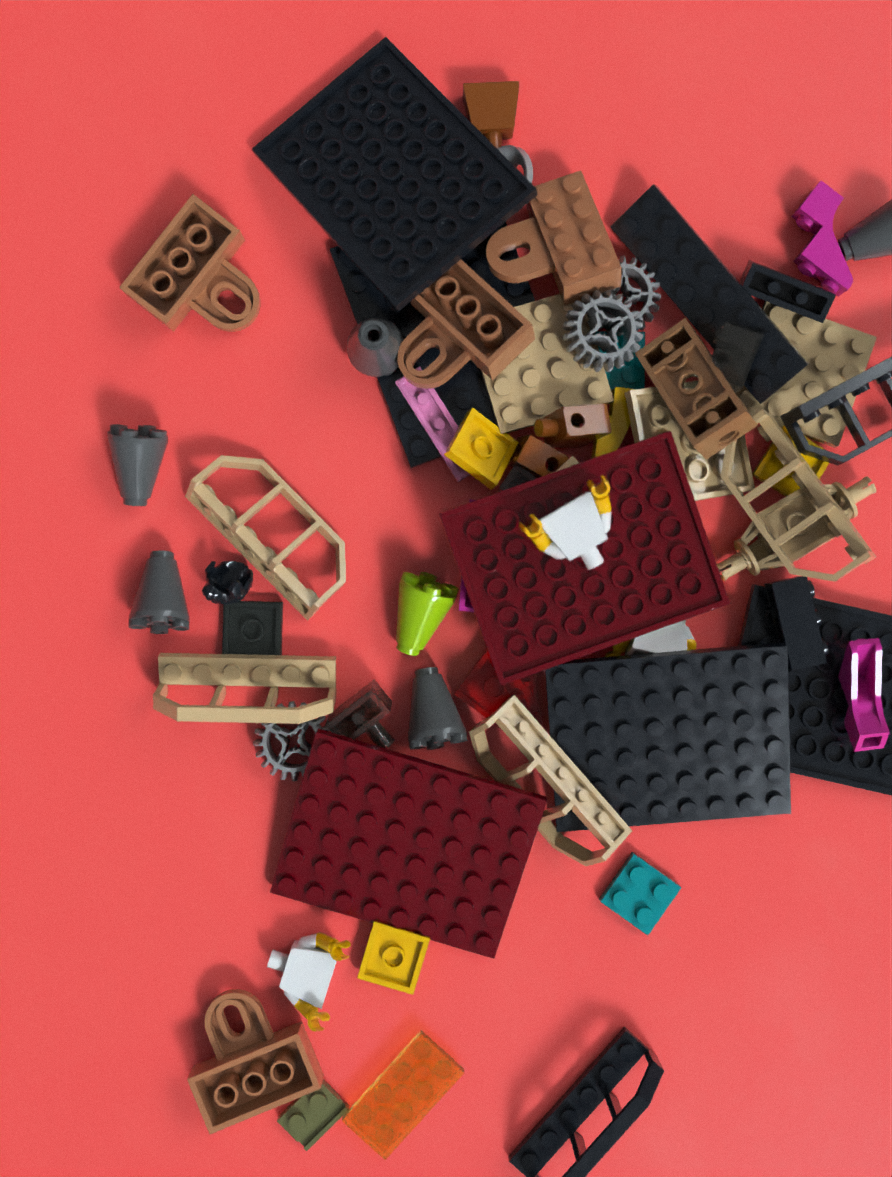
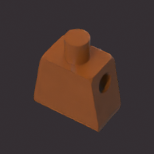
(492, 108)
(563, 430)
(533, 454)

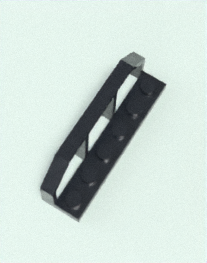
(836, 398)
(581, 1100)

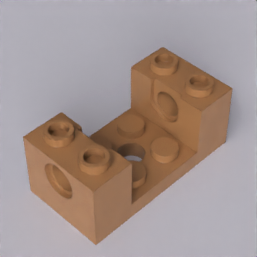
(712, 410)

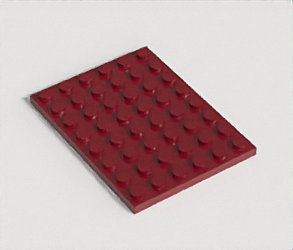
(556, 610)
(407, 843)

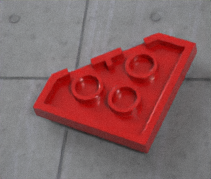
(485, 694)

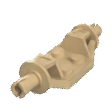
(783, 517)

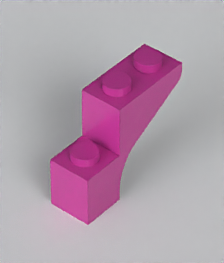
(822, 255)
(861, 684)

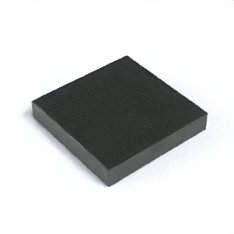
(252, 628)

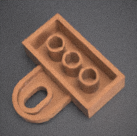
(562, 239)
(191, 269)
(466, 324)
(251, 1067)

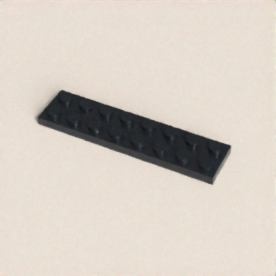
(704, 287)

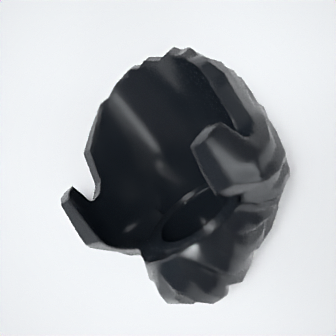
(227, 582)

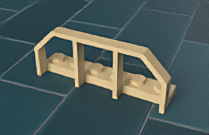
(821, 500)
(246, 540)
(245, 670)
(561, 775)

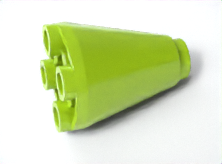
(421, 610)

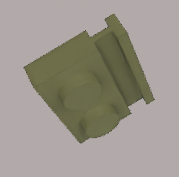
(313, 1115)

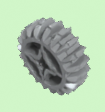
(635, 295)
(608, 342)
(281, 735)

